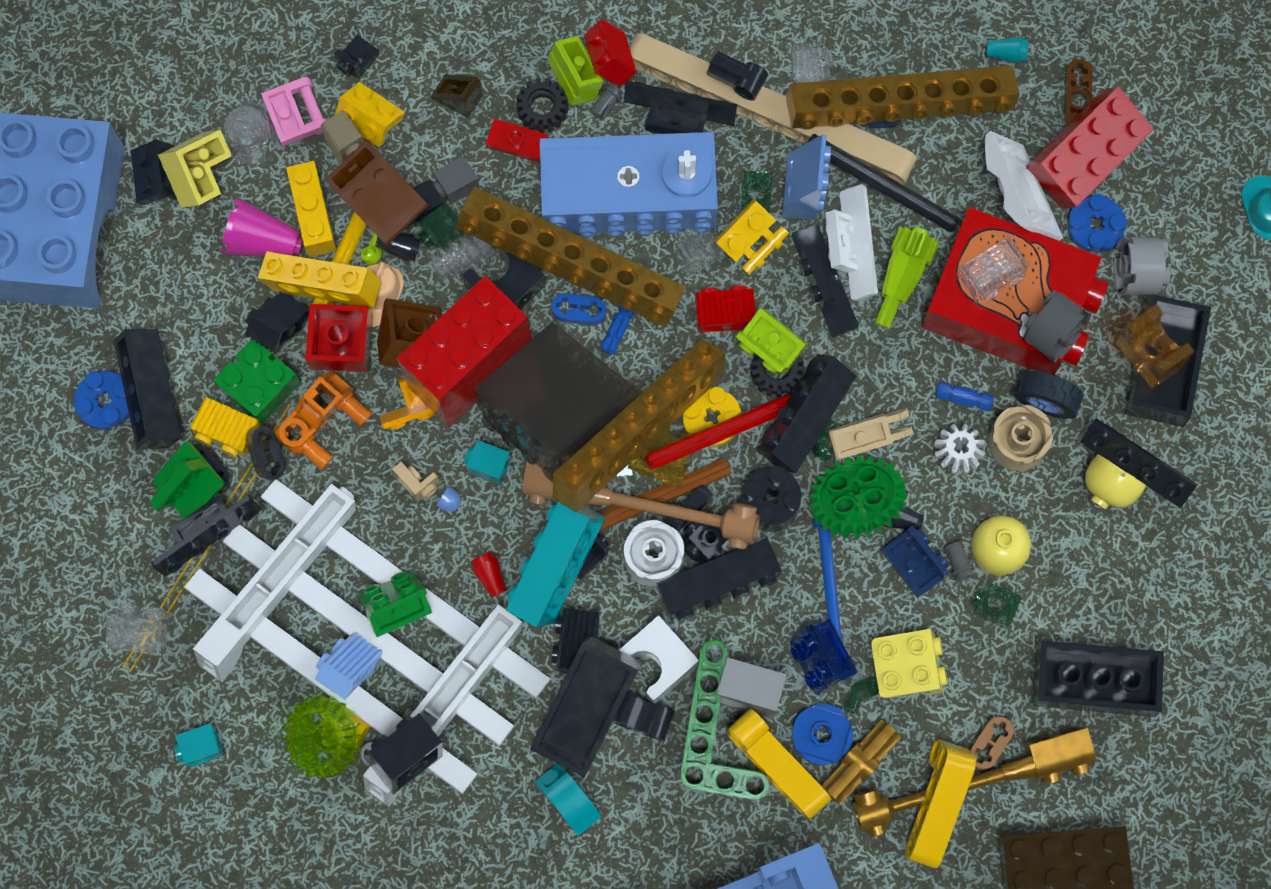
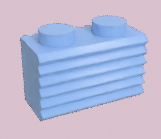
(348, 665)

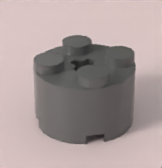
(1056, 326)

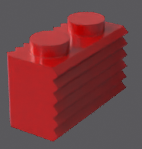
(610, 53)
(724, 309)

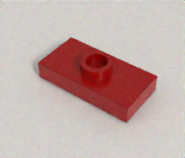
(515, 140)

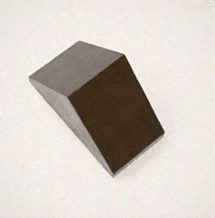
(458, 93)

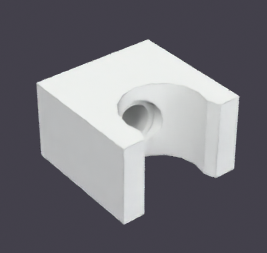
(666, 649)

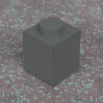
(455, 180)

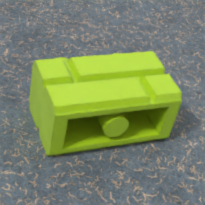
(574, 70)

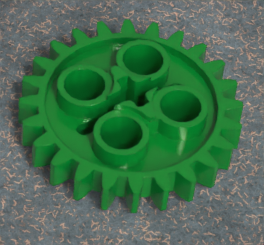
(858, 497)

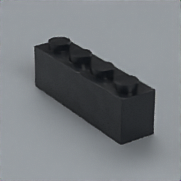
(147, 388)
(806, 412)
(719, 579)

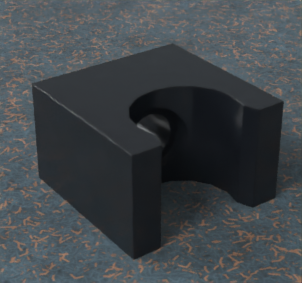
(519, 283)

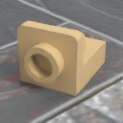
(410, 480)

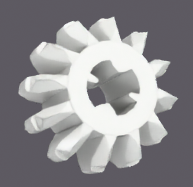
(955, 437)

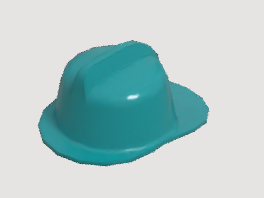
(1257, 204)

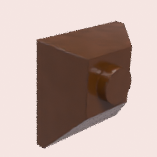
(402, 325)

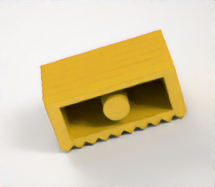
(223, 427)

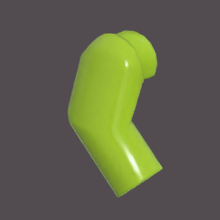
(371, 254)

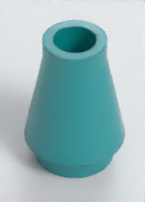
(1009, 49)

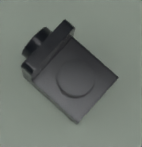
(356, 57)

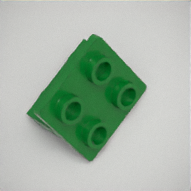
(185, 482)
(394, 603)

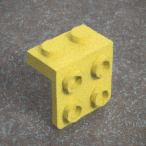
(909, 664)

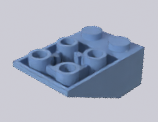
(806, 180)

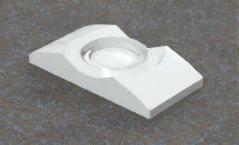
(1021, 190)

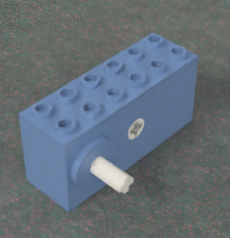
(630, 183)

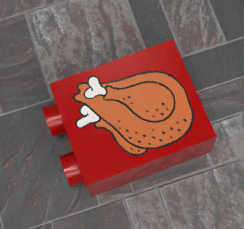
(1000, 323)

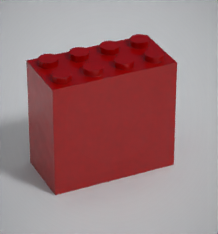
(464, 350)

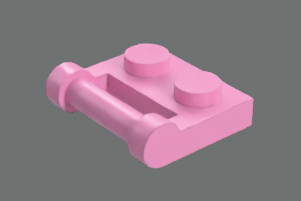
(286, 114)

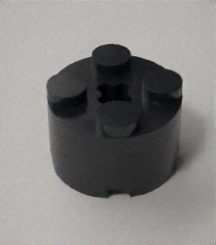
(775, 483)

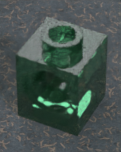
(757, 182)
(439, 228)
(1009, 600)

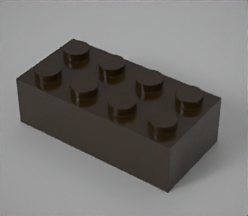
(1066, 860)

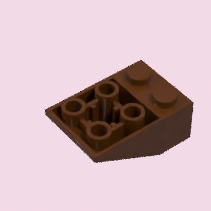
(376, 192)

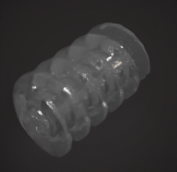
(461, 257)

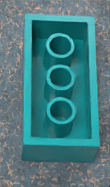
(554, 564)

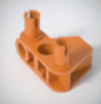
(311, 417)

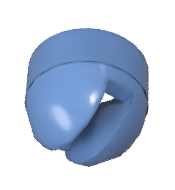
(450, 500)

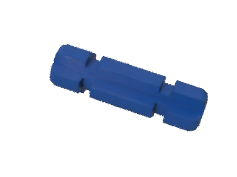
(616, 330)
(964, 396)

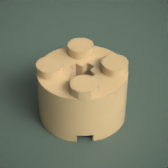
(1020, 454)

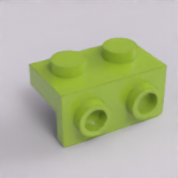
(771, 341)

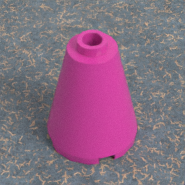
(255, 232)

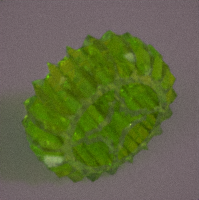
(332, 736)

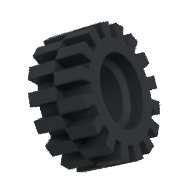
(537, 90)
(772, 385)

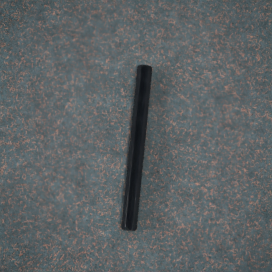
(891, 187)

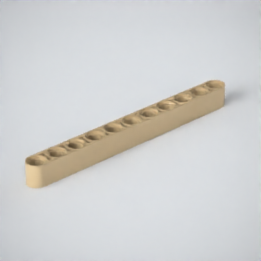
(767, 109)

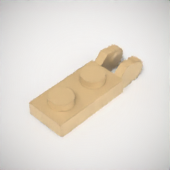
(867, 434)

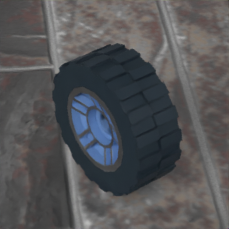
(1049, 394)

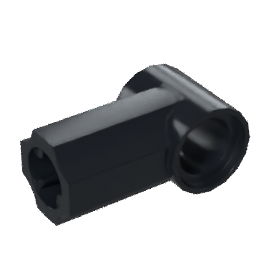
(744, 78)

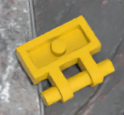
(745, 231)

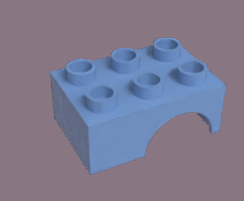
(53, 198)

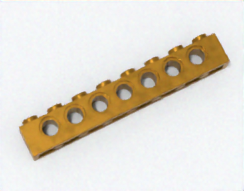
(891, 90)
(570, 256)
(637, 425)

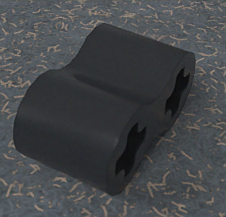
(644, 717)

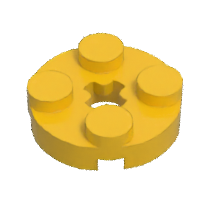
(715, 400)

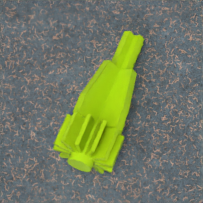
(907, 263)

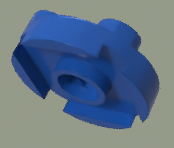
(1099, 208)
(86, 402)
(837, 726)

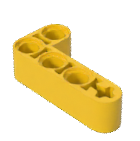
(777, 764)
(941, 803)

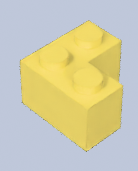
(190, 165)

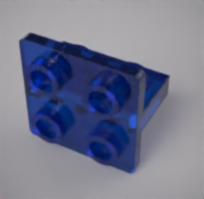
(822, 656)

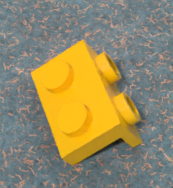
(370, 112)

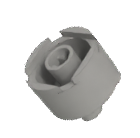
(1141, 266)

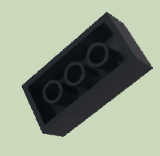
(1098, 678)

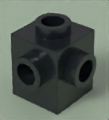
(702, 541)

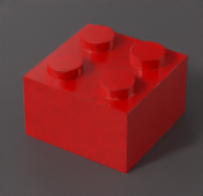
(338, 337)

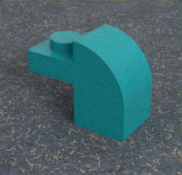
(568, 799)

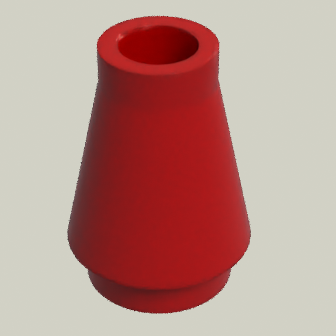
(489, 573)

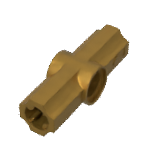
(861, 762)

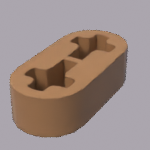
(997, 747)

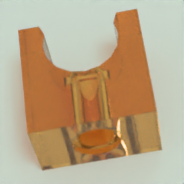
(1148, 331)

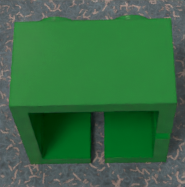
(257, 381)

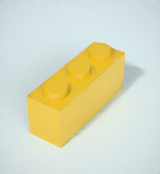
(311, 209)

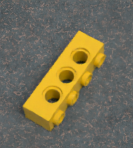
(320, 279)

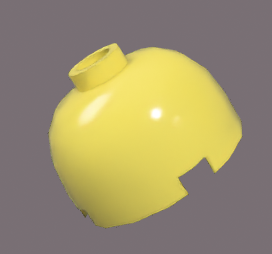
(1111, 484)
(1001, 545)

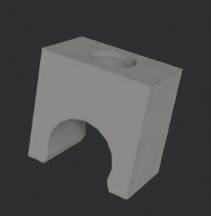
(751, 687)

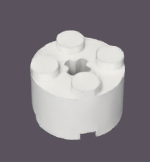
(666, 542)

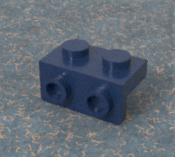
(916, 561)

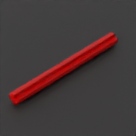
(715, 433)

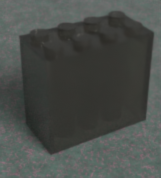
(551, 399)

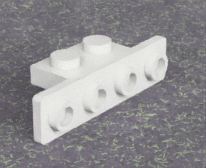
(852, 242)

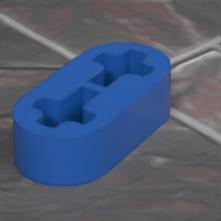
(578, 316)

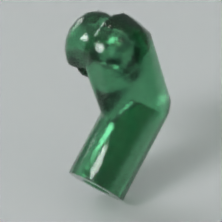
(821, 447)
(860, 691)

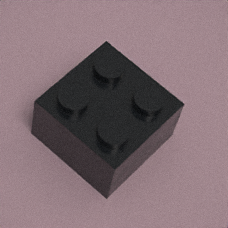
(405, 752)

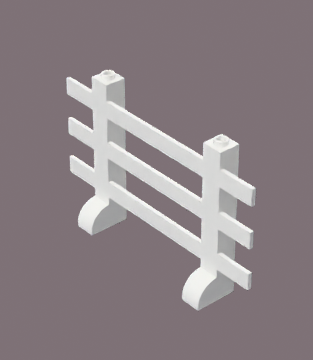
(284, 572)

